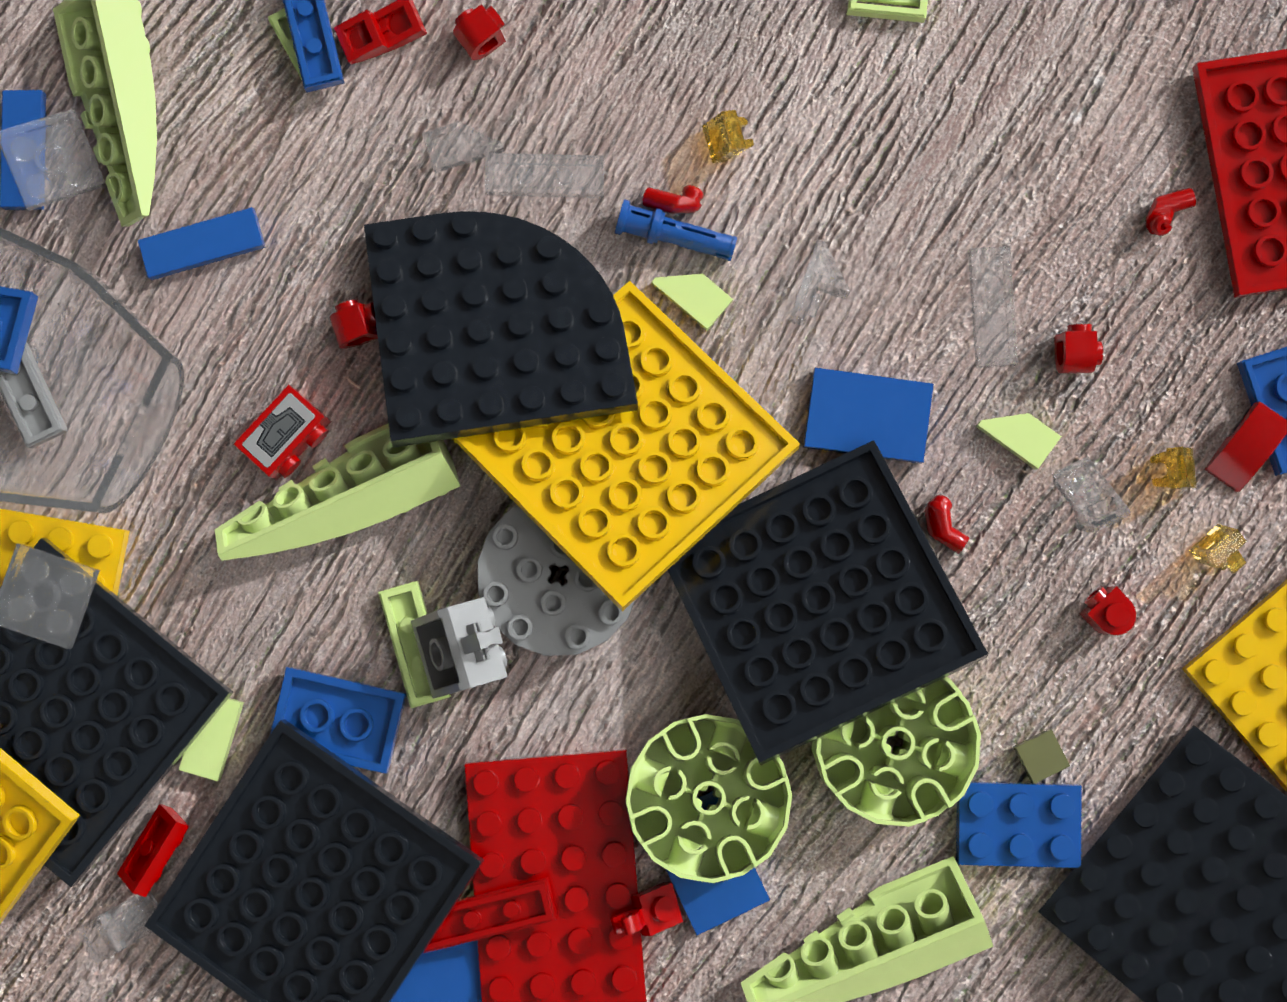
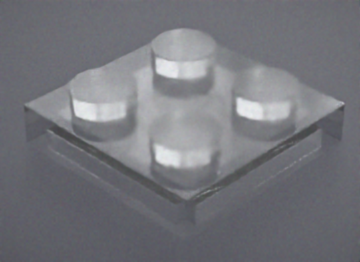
(50, 159)
(45, 595)

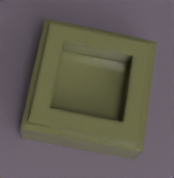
(1041, 756)

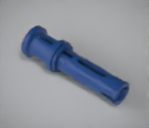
(656, 227)

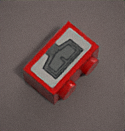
(283, 433)

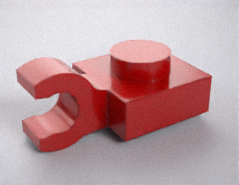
(652, 912)

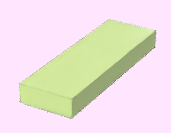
(400, 607)

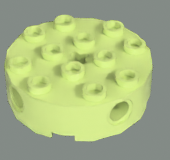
(915, 779)
(726, 836)

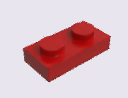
(152, 850)

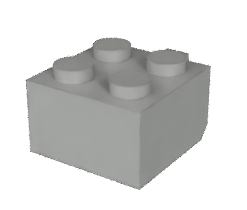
(460, 647)

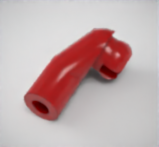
(674, 203)
(1164, 208)
(940, 525)

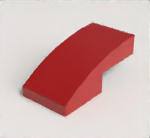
(380, 32)
(1248, 447)

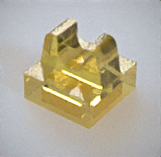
(725, 136)
(1179, 468)
(1220, 548)

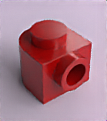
(479, 31)
(354, 324)
(1077, 350)
(1109, 611)

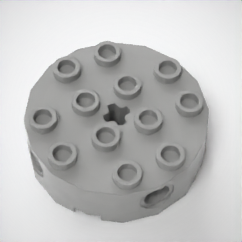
(531, 609)

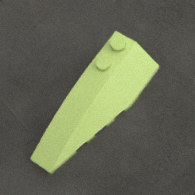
(113, 76)
(342, 496)
(884, 942)

